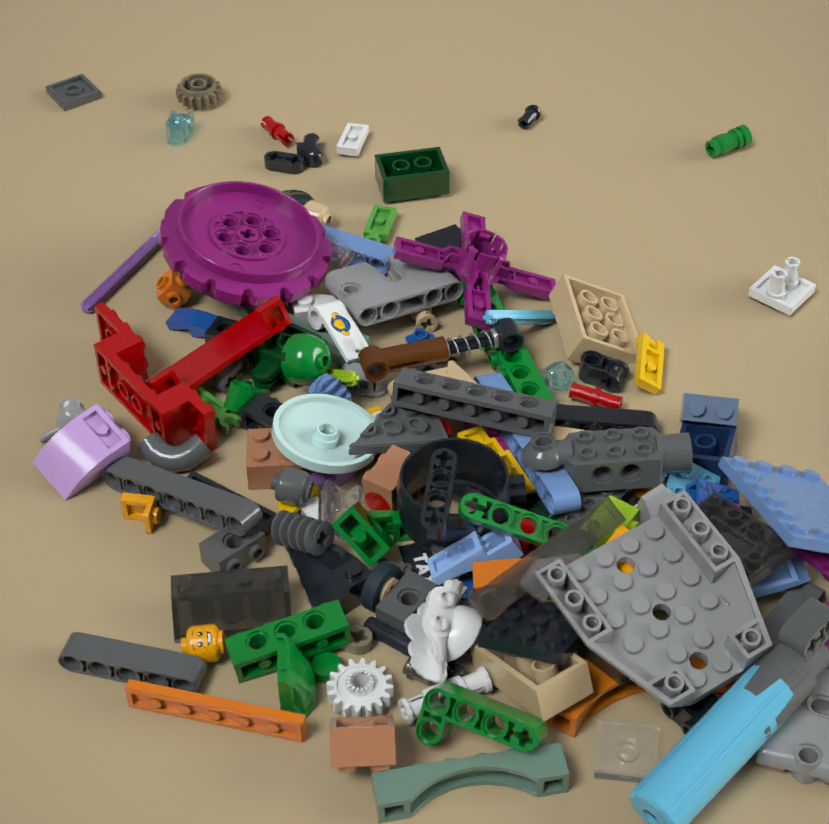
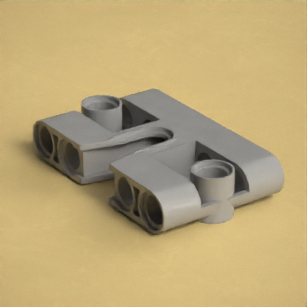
(376, 299)
(803, 738)

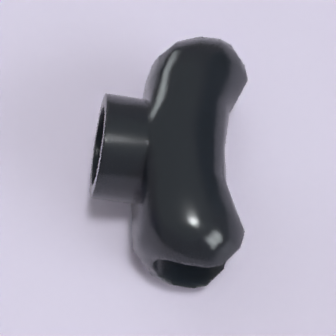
(310, 150)

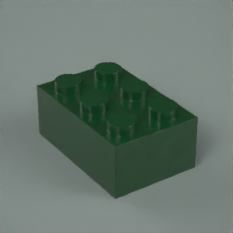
(412, 174)

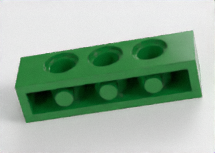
(312, 632)

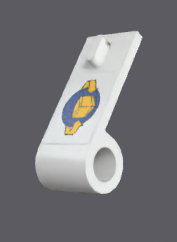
(340, 326)

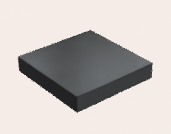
(73, 92)

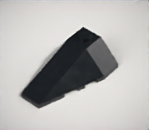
(331, 577)

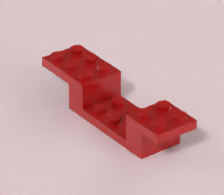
(123, 372)

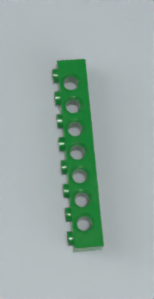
(515, 367)

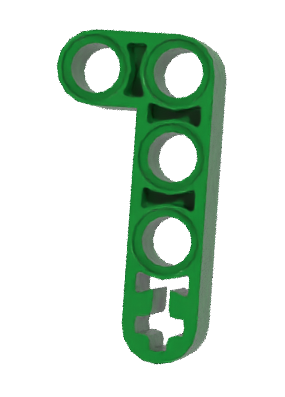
(484, 721)

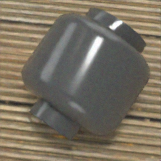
(292, 486)

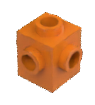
(172, 289)

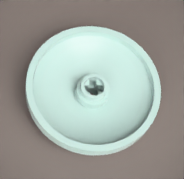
(318, 433)

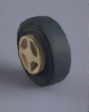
(379, 583)

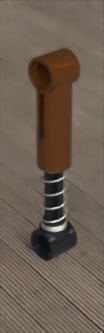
(379, 362)

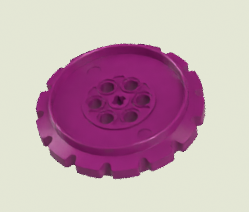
(244, 243)

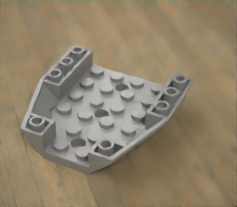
(677, 568)

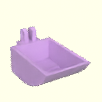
(82, 451)

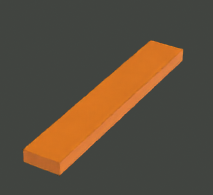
(216, 710)

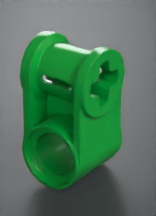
(240, 394)

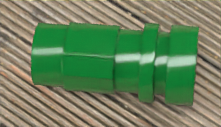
(724, 143)

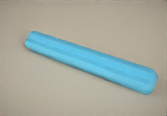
(521, 317)

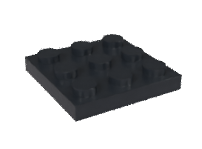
(532, 631)

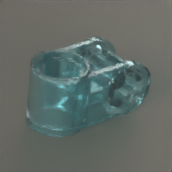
(179, 128)

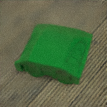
(295, 678)

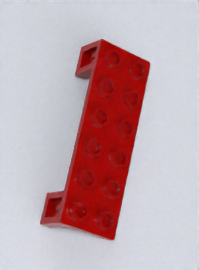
(224, 348)

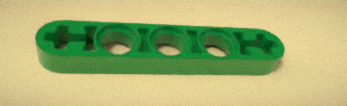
(515, 516)

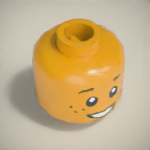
(205, 642)

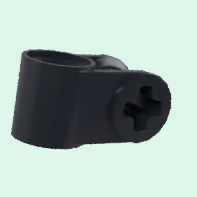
(600, 371)

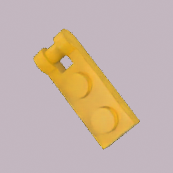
(649, 363)

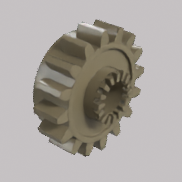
(198, 90)

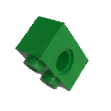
(363, 533)

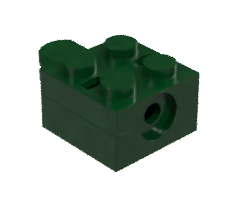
(268, 357)

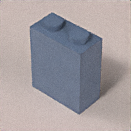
(709, 409)

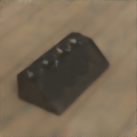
(230, 599)

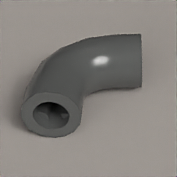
(174, 458)

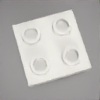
(783, 287)

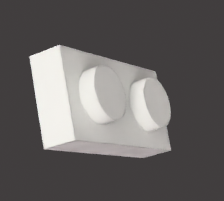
(352, 139)

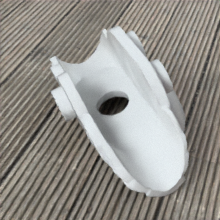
(441, 630)

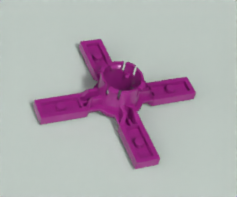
(477, 264)

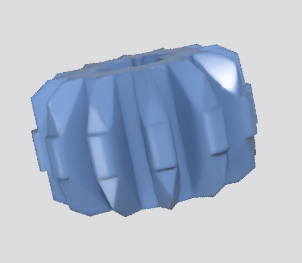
(329, 385)

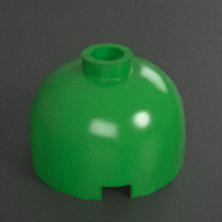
(305, 359)

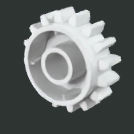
(360, 689)

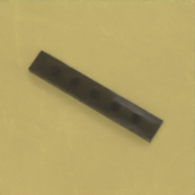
(573, 539)

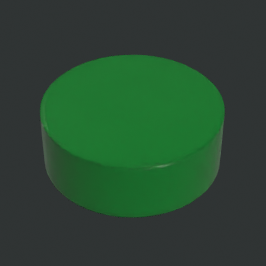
(324, 664)

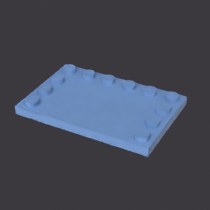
(787, 498)

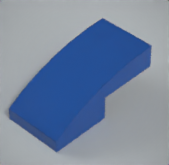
(192, 319)

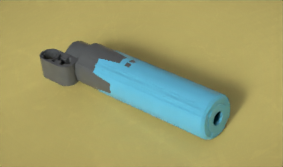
(737, 722)

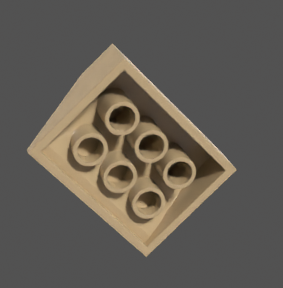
(593, 320)

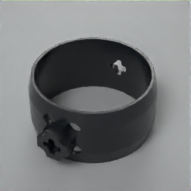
(475, 464)

